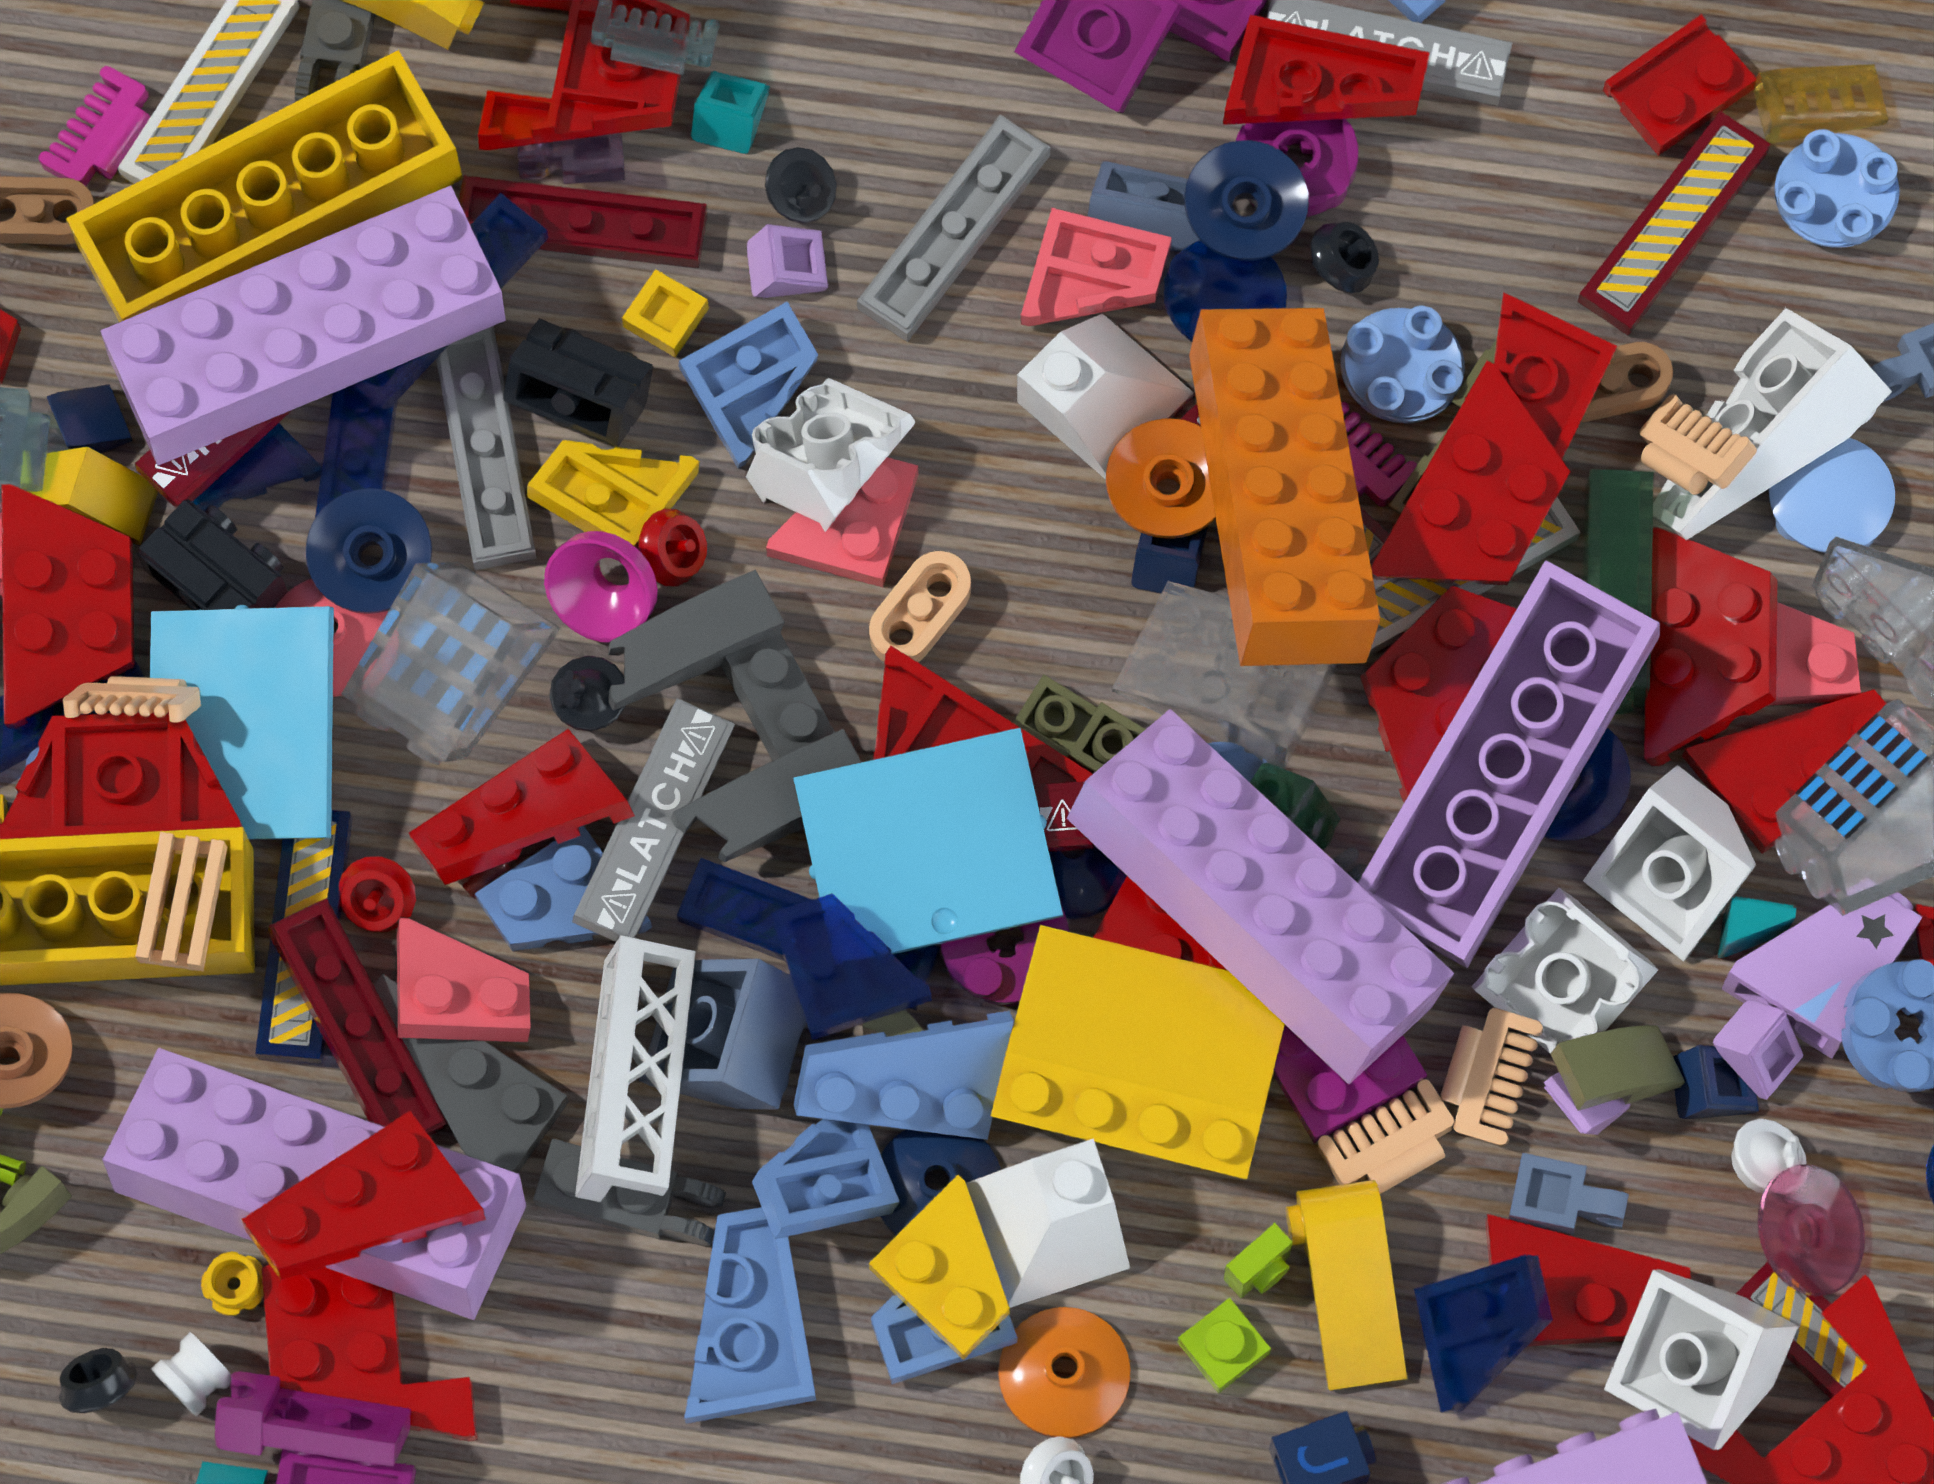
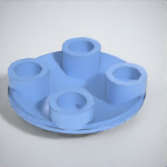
(1837, 189)
(1402, 364)
(1834, 496)

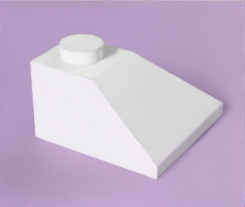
(1096, 388)
(1674, 862)
(1050, 1223)
(1699, 1356)

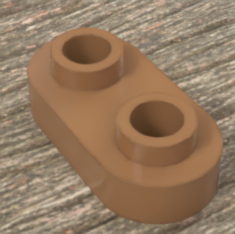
(37, 207)
(1615, 391)

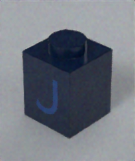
(1324, 1453)

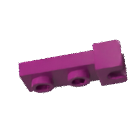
(307, 1423)

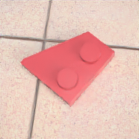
(1093, 269)
(862, 535)
(1813, 660)
(457, 990)

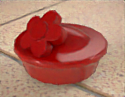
(673, 546)
(376, 893)

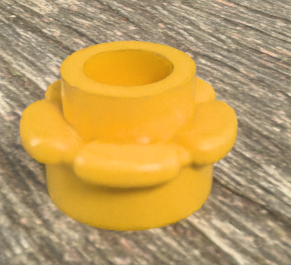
(221, 1271)

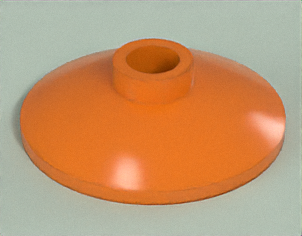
(1155, 453)
(1056, 1404)

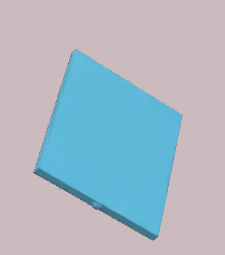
(261, 708)
(932, 841)

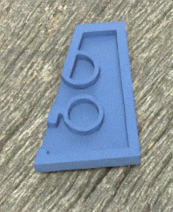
(909, 1081)
(751, 1325)

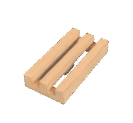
(190, 849)

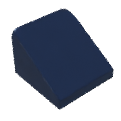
(90, 418)
(1167, 560)
(1711, 1086)

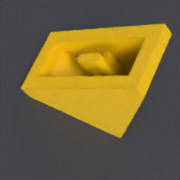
(99, 490)

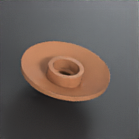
(40, 1043)

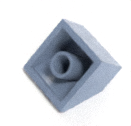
(737, 1033)

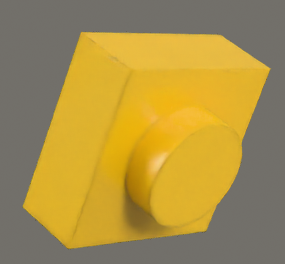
(665, 313)

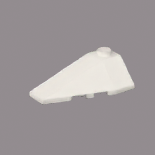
(1794, 403)

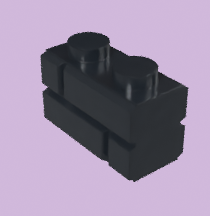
(578, 382)
(207, 565)

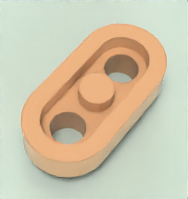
(918, 611)

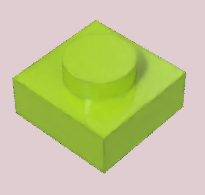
(1260, 1263)
(1224, 1345)

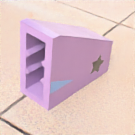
(1818, 964)

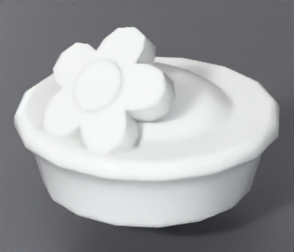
(1764, 1150)
(1057, 1462)

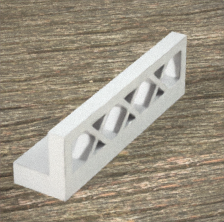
(611, 1066)

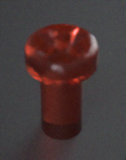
(482, 879)

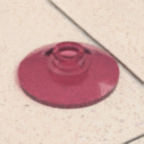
(1811, 1230)

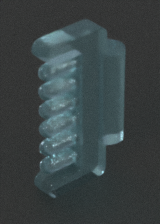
(653, 46)
(22, 442)

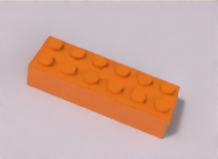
(1283, 487)

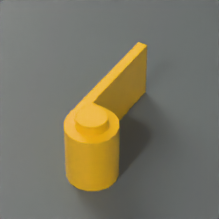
(1351, 1282)

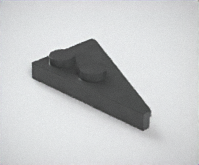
(486, 1097)

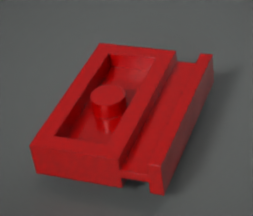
(1679, 85)

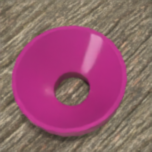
(587, 599)

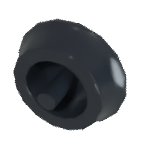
(800, 185)
(1344, 256)
(582, 693)
(96, 1380)

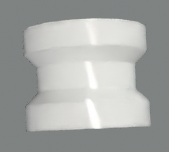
(192, 1374)

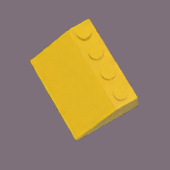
(1139, 1053)

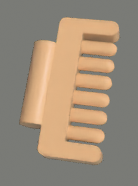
(1692, 448)
(134, 696)
(1474, 1071)
(1398, 1154)

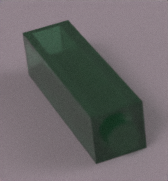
(1620, 549)

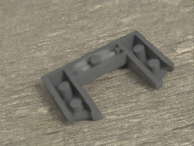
(741, 632)

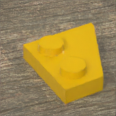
(609, 487)
(946, 1271)

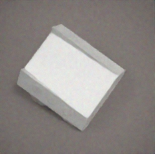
(824, 449)
(1565, 972)

